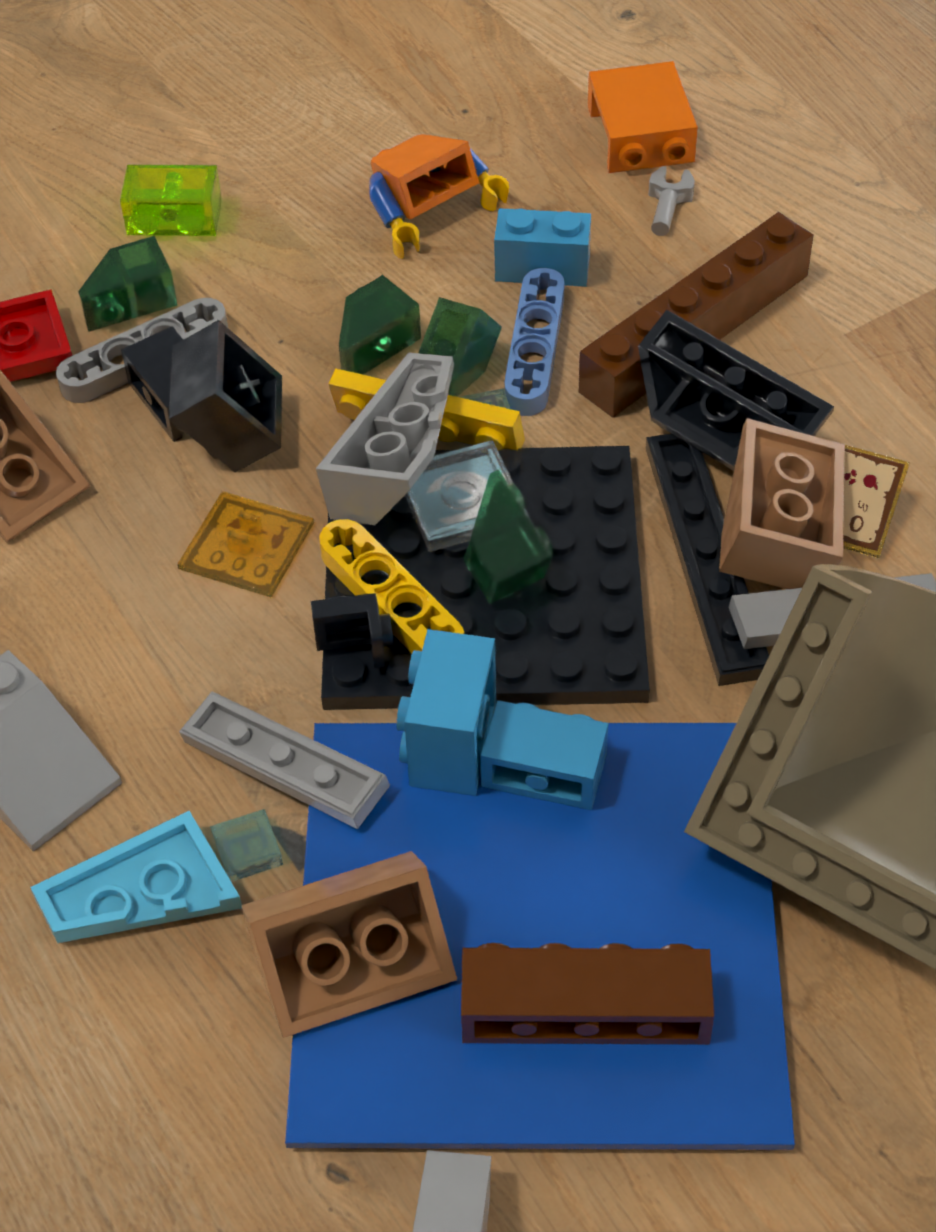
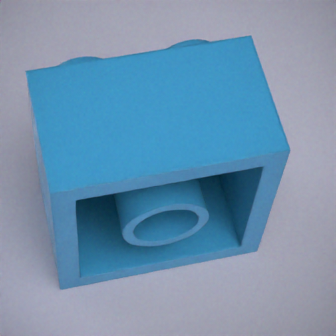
(448, 711)

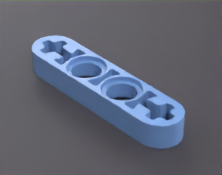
(537, 340)

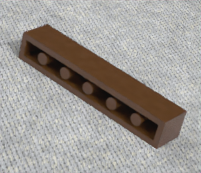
(712, 298)

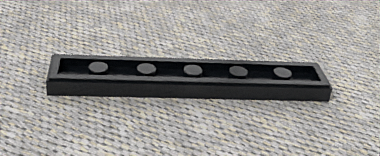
(697, 533)

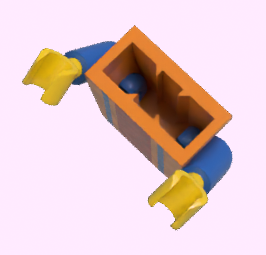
(423, 175)

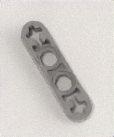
(86, 364)

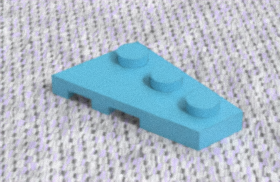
(138, 884)

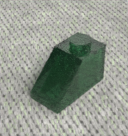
(377, 325)
(466, 336)

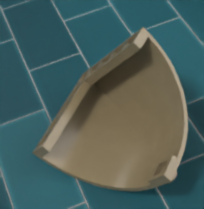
(838, 759)

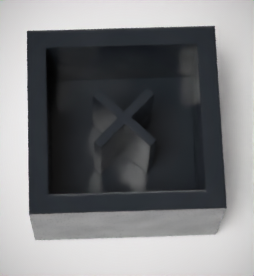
(226, 397)

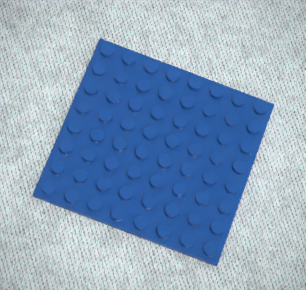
(536, 877)

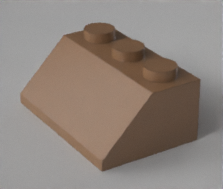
(349, 942)

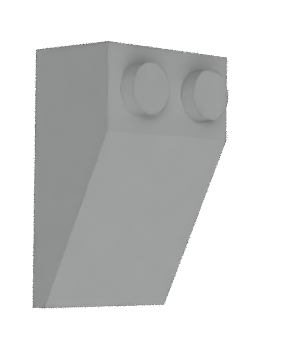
(45, 759)

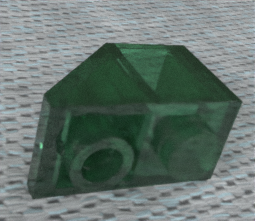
(127, 285)
(504, 544)

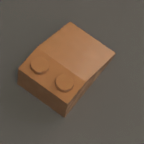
(33, 467)
(783, 506)

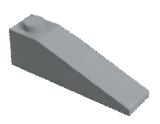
(387, 441)

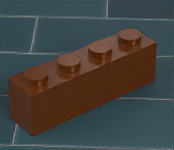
(586, 995)

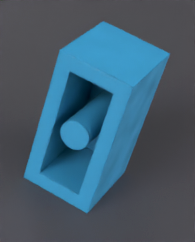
(542, 240)
(544, 754)

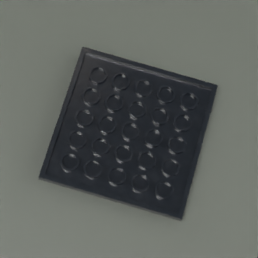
(556, 640)

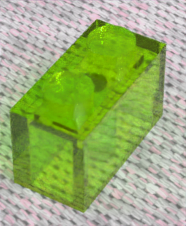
(171, 200)

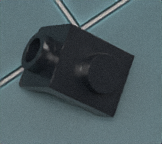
(351, 623)

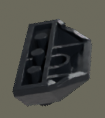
(710, 389)

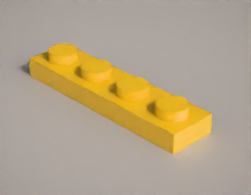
(462, 418)

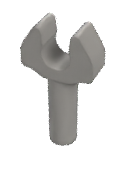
(668, 197)

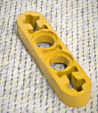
(397, 589)

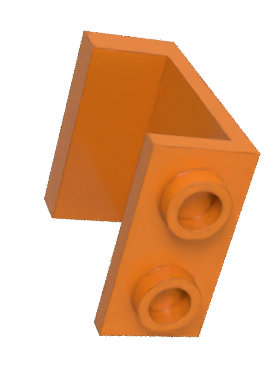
(643, 116)

